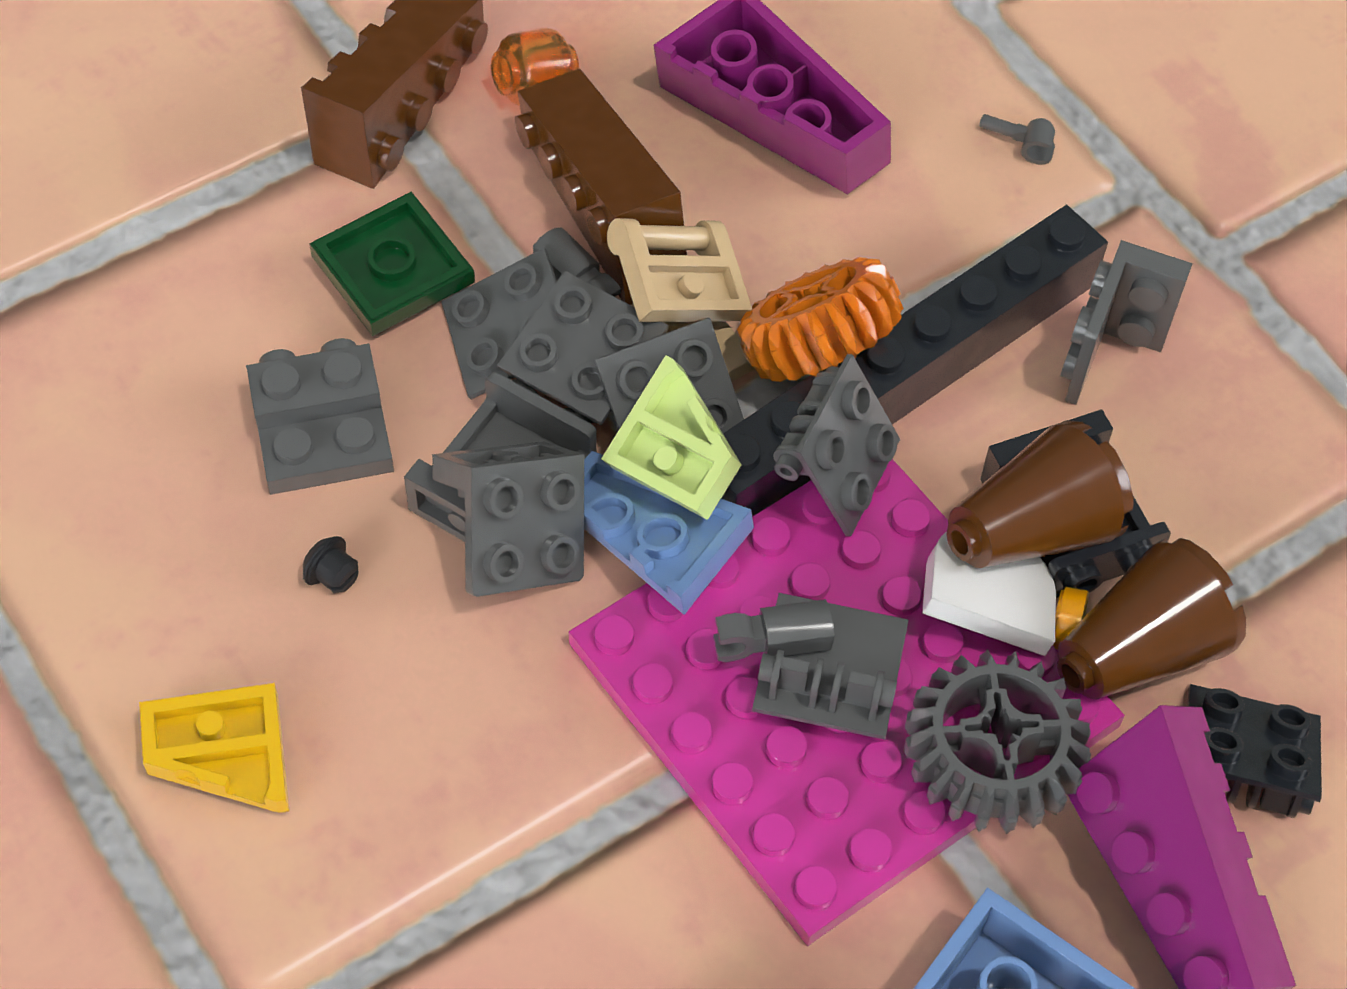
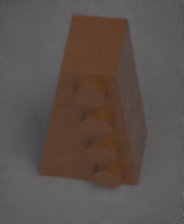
(389, 85)
(595, 164)

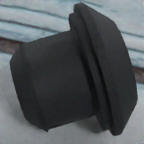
(330, 565)

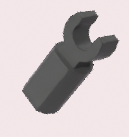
(570, 256)
(788, 627)

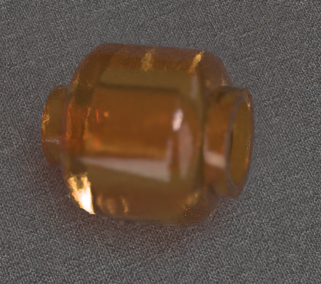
(529, 59)

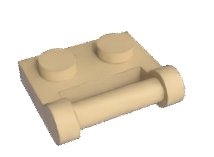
(680, 285)

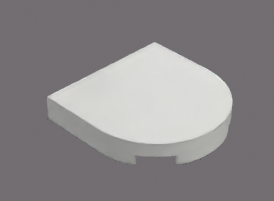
(1000, 601)

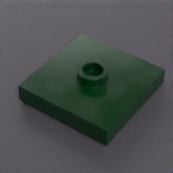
(392, 263)

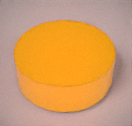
(1069, 612)

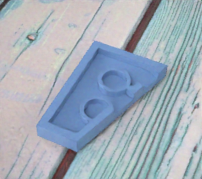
(657, 537)

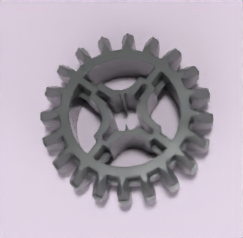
(1023, 717)

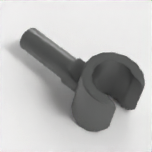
(1036, 137)

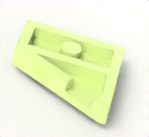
(674, 443)

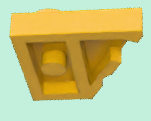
(219, 744)

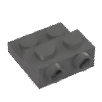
(319, 416)

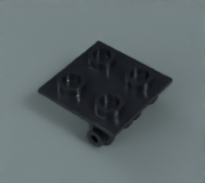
(1263, 748)

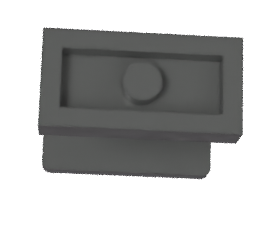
(508, 416)

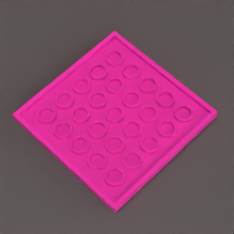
(802, 805)

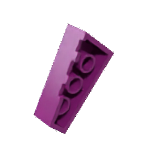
(775, 90)
(1176, 853)

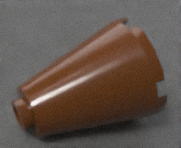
(1044, 501)
(1153, 623)

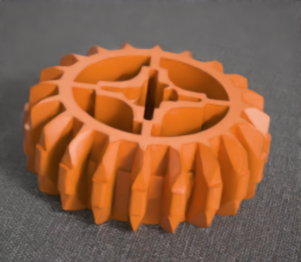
(820, 319)

